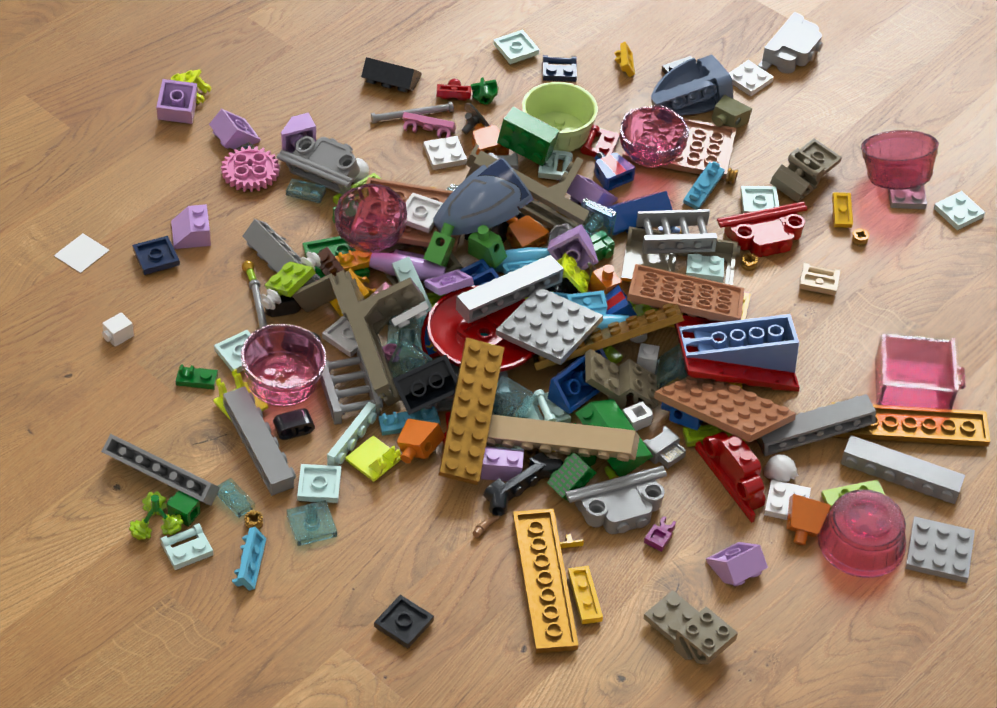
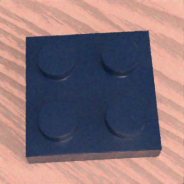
(156, 255)

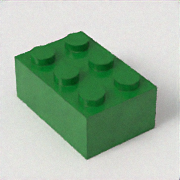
(527, 136)

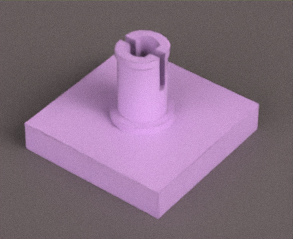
(448, 282)

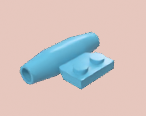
(520, 257)
(597, 302)

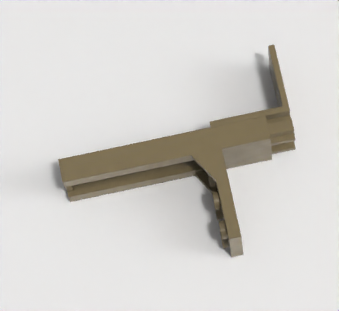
(365, 319)

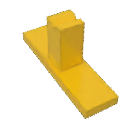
(570, 543)

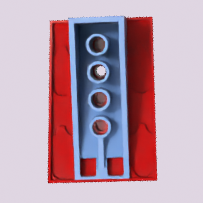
(741, 351)

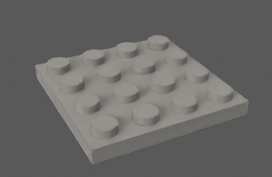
(549, 325)

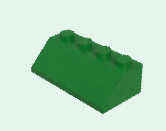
(608, 414)

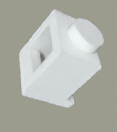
(638, 415)

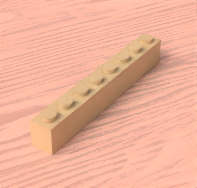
(563, 437)

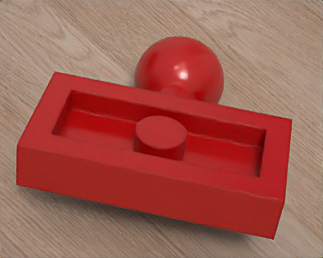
(453, 90)

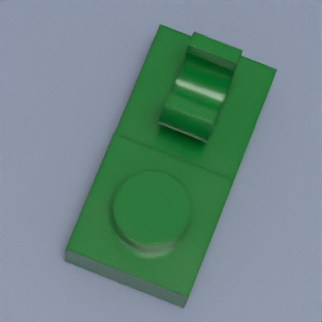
(196, 377)

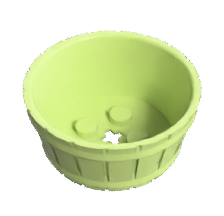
(564, 108)

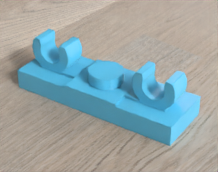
(704, 185)
(395, 422)
(250, 559)

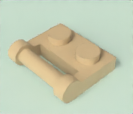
(819, 279)

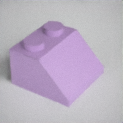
(177, 101)
(296, 128)
(232, 130)
(586, 188)
(191, 228)
(575, 244)
(501, 463)
(738, 563)

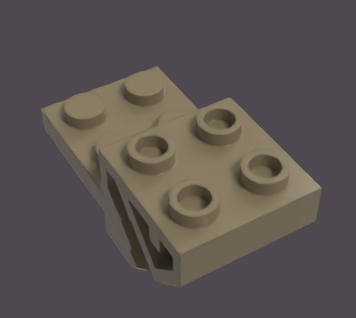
(805, 170)
(621, 380)
(692, 632)

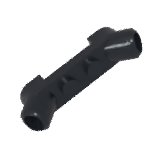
(500, 493)

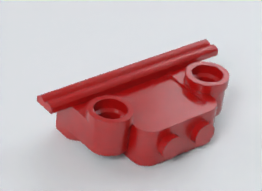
(766, 230)
(735, 469)

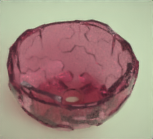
(653, 135)
(367, 210)

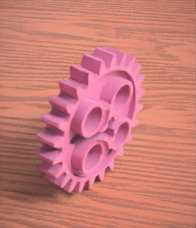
(250, 169)

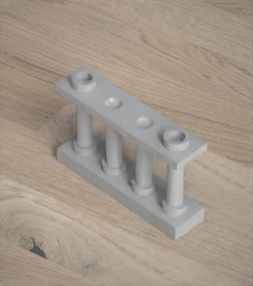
(676, 242)
(333, 395)

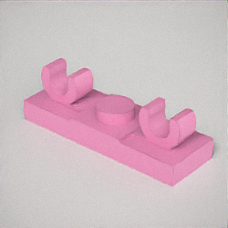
(428, 124)

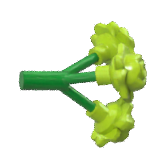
(154, 504)

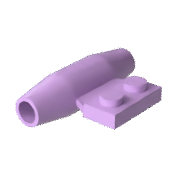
(424, 268)

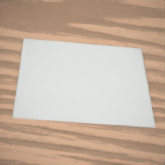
(81, 252)

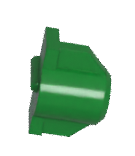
(485, 91)

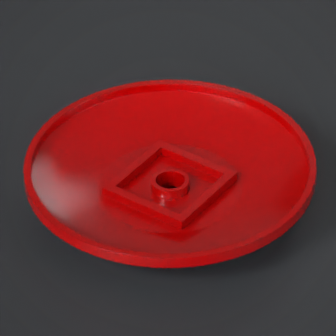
(449, 330)

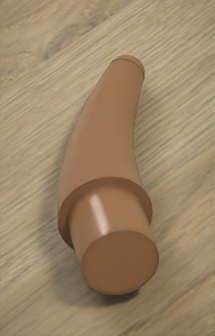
(481, 527)

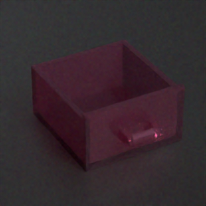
(917, 372)

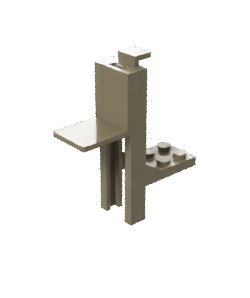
(551, 197)

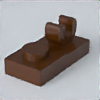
(329, 263)

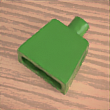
(487, 246)
(437, 253)

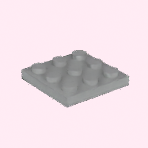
(940, 549)

